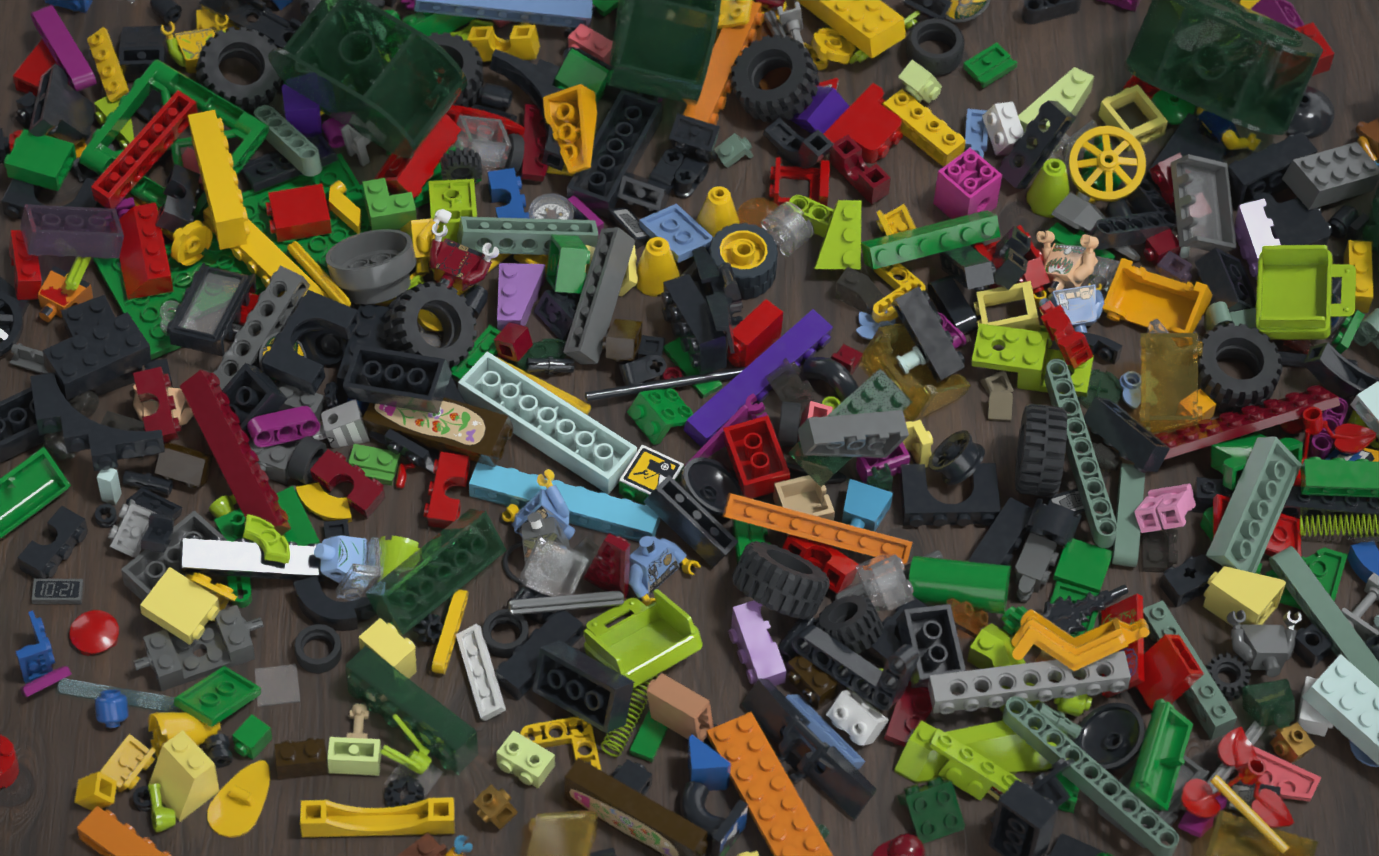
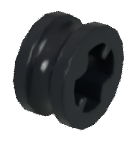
(104, 509)
(139, 793)

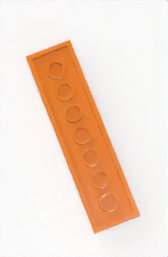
(767, 789)

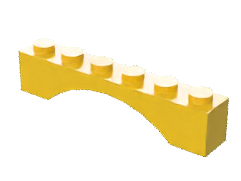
(331, 819)

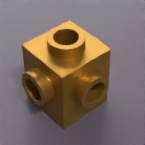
(1292, 743)
(495, 806)

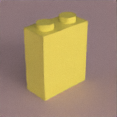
(180, 606)

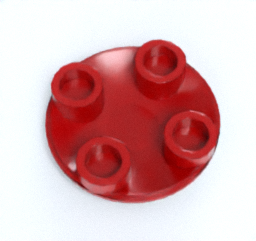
(94, 632)

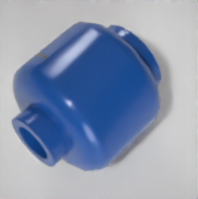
(111, 708)

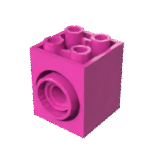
(967, 186)

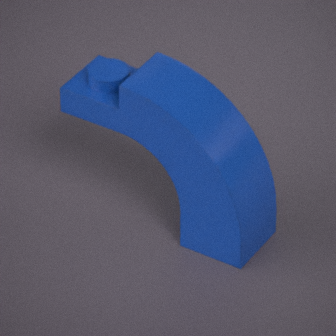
(1364, 559)

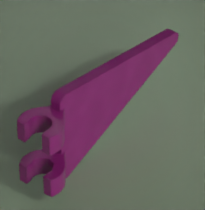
(745, 413)

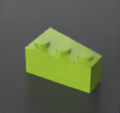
(843, 238)

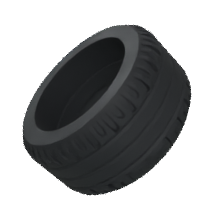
(941, 31)

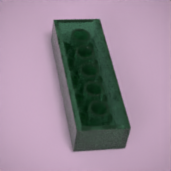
(874, 395)
(436, 570)
(392, 693)

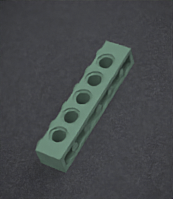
(522, 234)
(1204, 695)

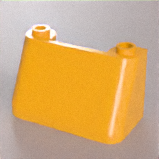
(1144, 296)

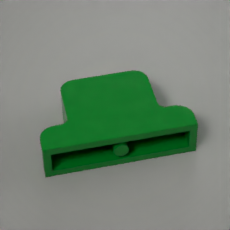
(1232, 455)

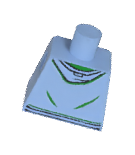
(339, 554)

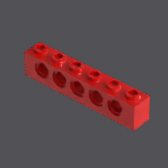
(144, 150)

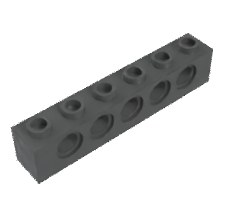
(283, 306)

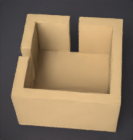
(804, 496)

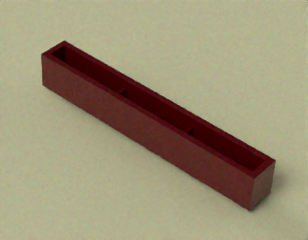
(232, 450)

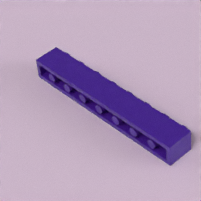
(795, 345)

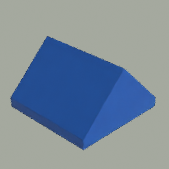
(707, 766)

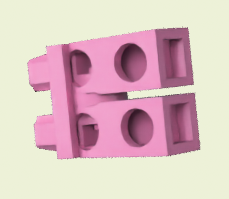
(1165, 508)

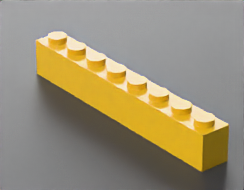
(263, 255)

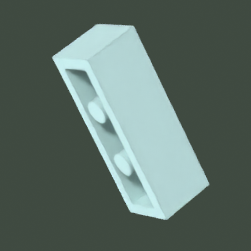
(109, 486)

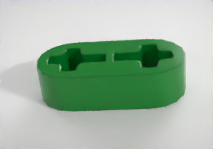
(245, 585)

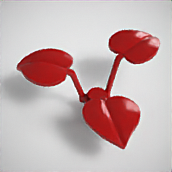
(1348, 437)
(1238, 752)

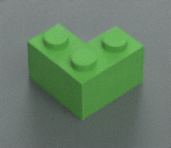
(386, 210)

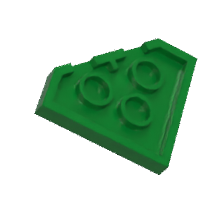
(1326, 566)

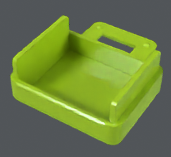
(1297, 292)
(645, 641)

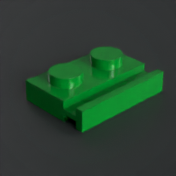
(990, 65)
(1346, 331)

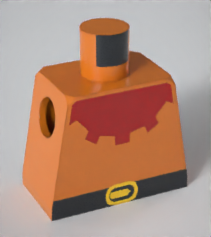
(55, 297)

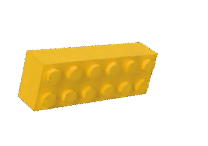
(864, 23)
(219, 179)

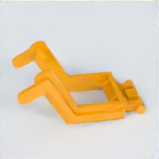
(1079, 650)

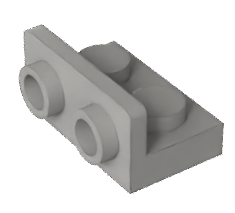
(131, 528)

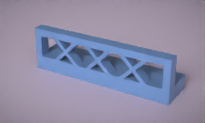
(825, 732)

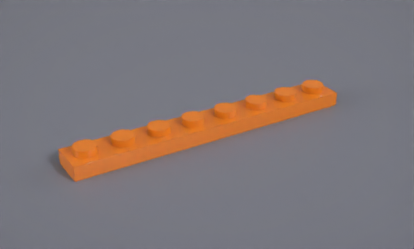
(815, 528)

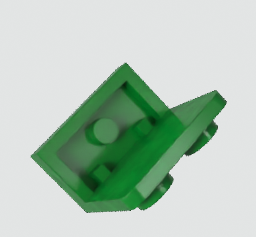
(659, 411)

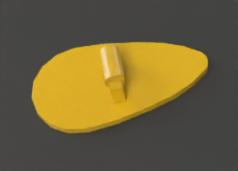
(240, 801)

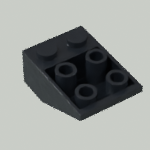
(140, 48)

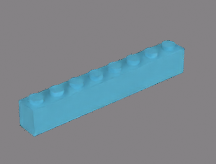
(585, 507)

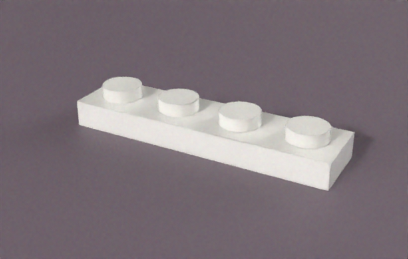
(480, 672)

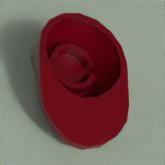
(901, 846)

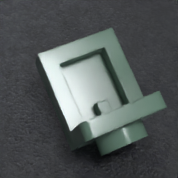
(733, 149)

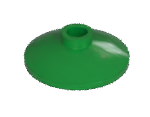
(1172, 107)

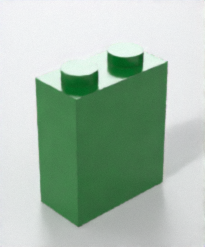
(40, 160)

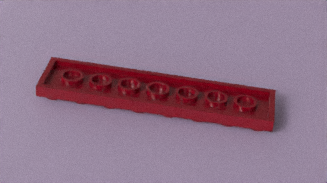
(1247, 421)

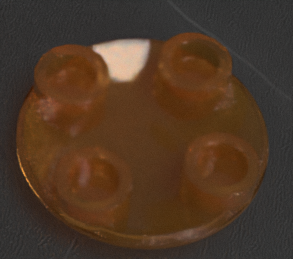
(755, 210)

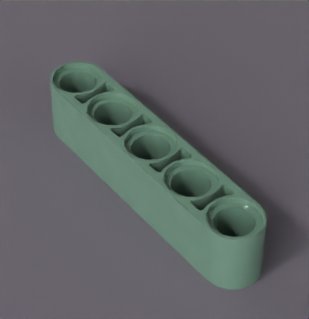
(290, 141)
(1128, 532)

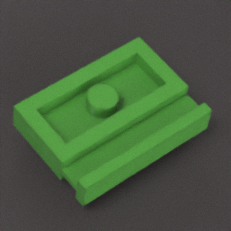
(375, 462)

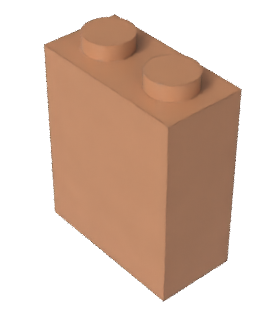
(679, 708)

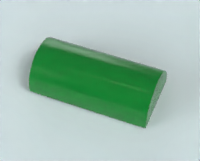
(977, 583)

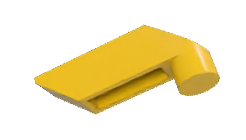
(344, 207)

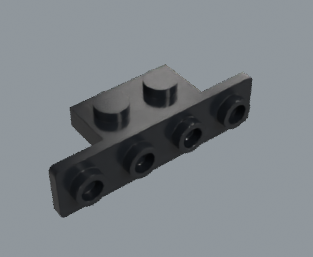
(413, 452)
(1050, 786)

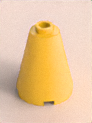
(717, 211)
(655, 267)
(168, 724)

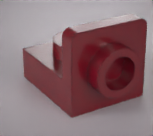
(848, 358)

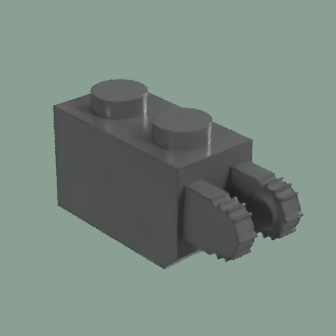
(1033, 566)

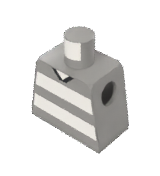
(343, 426)

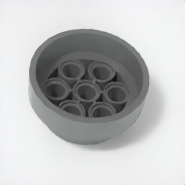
(372, 265)

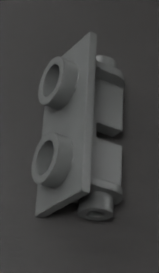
(28, 358)

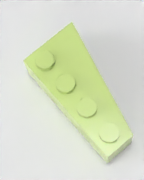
(1069, 91)

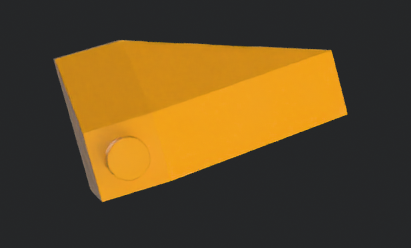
(573, 124)

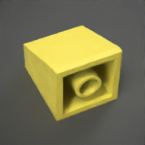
(1244, 591)
(184, 775)

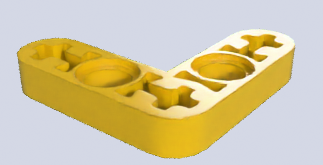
(900, 286)
(575, 738)

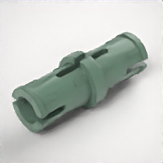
(1058, 719)

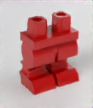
(1059, 328)

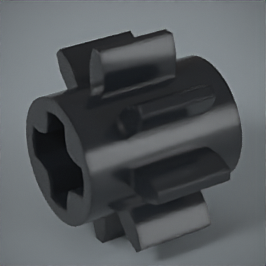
(429, 628)

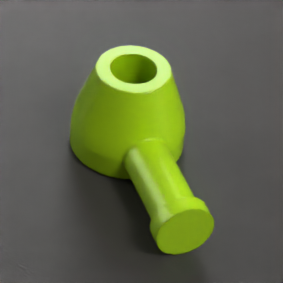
(222, 506)
(161, 817)

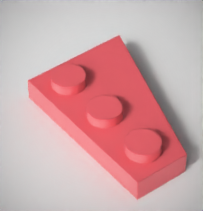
(1293, 780)

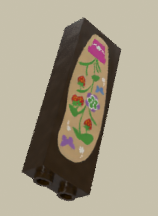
(454, 430)
(633, 812)

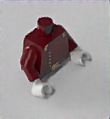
(456, 263)

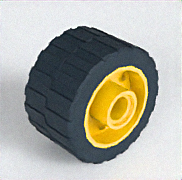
(751, 255)

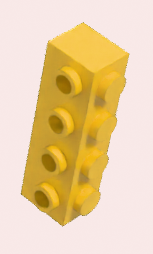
(926, 129)

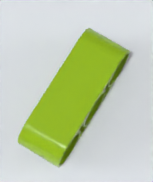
(815, 212)

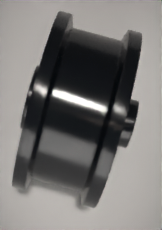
(957, 457)

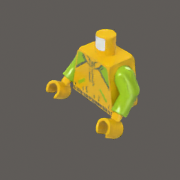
(187, 45)

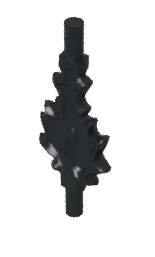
(1071, 615)

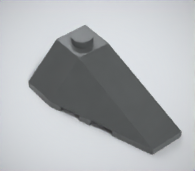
(1082, 215)

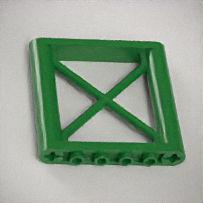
(166, 81)

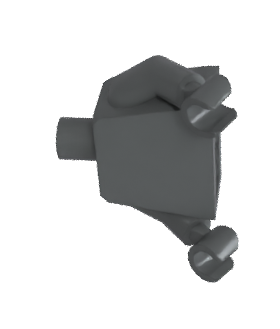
(1263, 645)

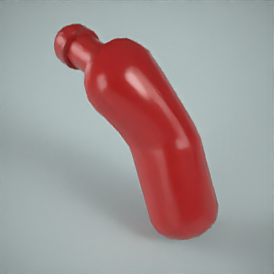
(401, 476)

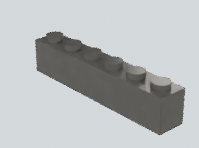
(599, 296)

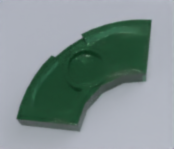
(542, 349)

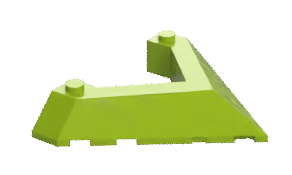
(991, 740)

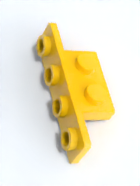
(107, 65)

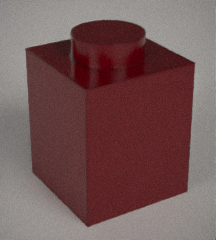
(1159, 245)
(513, 342)

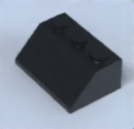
(1226, 280)

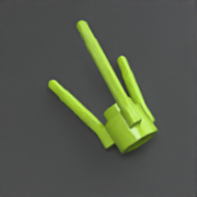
(416, 760)

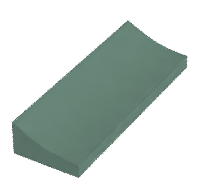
(1255, 506)

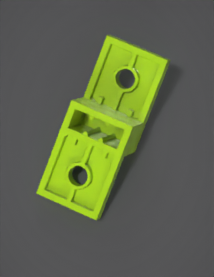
(461, 206)
(1024, 353)

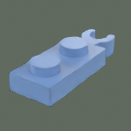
(976, 132)

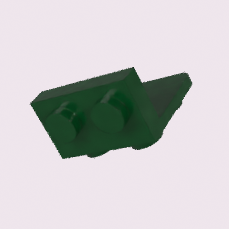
(933, 809)

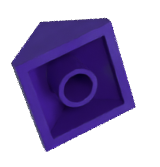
(301, 112)
(822, 112)

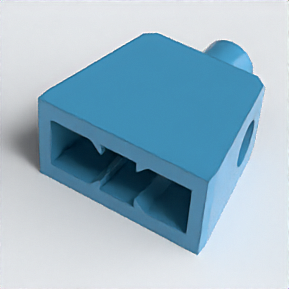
(865, 505)

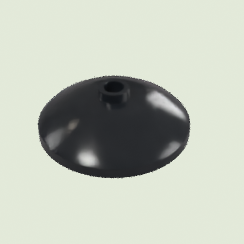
(1313, 114)
(710, 483)
(1107, 727)

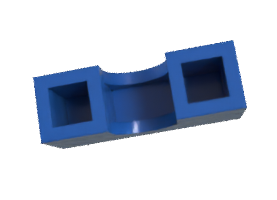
(505, 188)

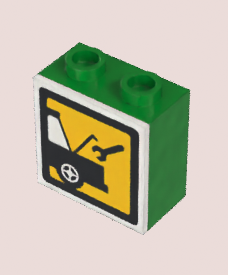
(646, 473)

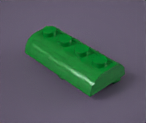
(29, 489)
(1160, 756)

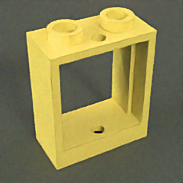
(1144, 133)
(1002, 295)

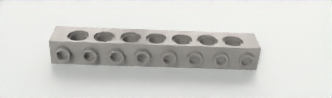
(1015, 677)

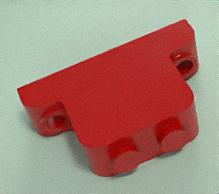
(868, 125)

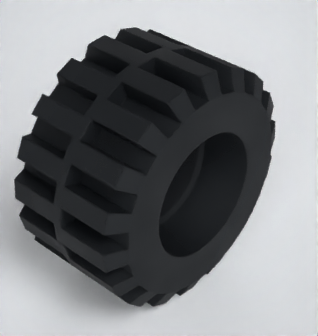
(851, 622)

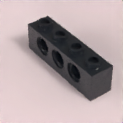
(1034, 158)

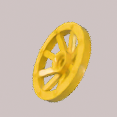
(1103, 166)

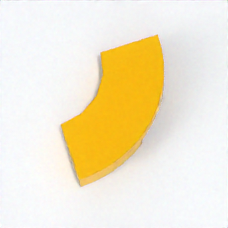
(323, 504)

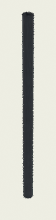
(662, 384)

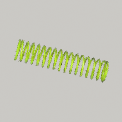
(1303, 531)
(628, 720)

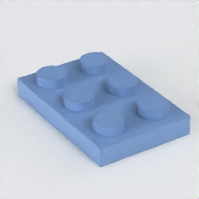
(678, 229)

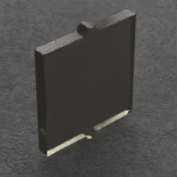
(1362, 538)

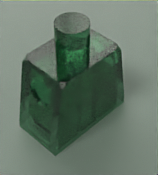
(1270, 703)

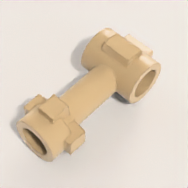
(358, 713)

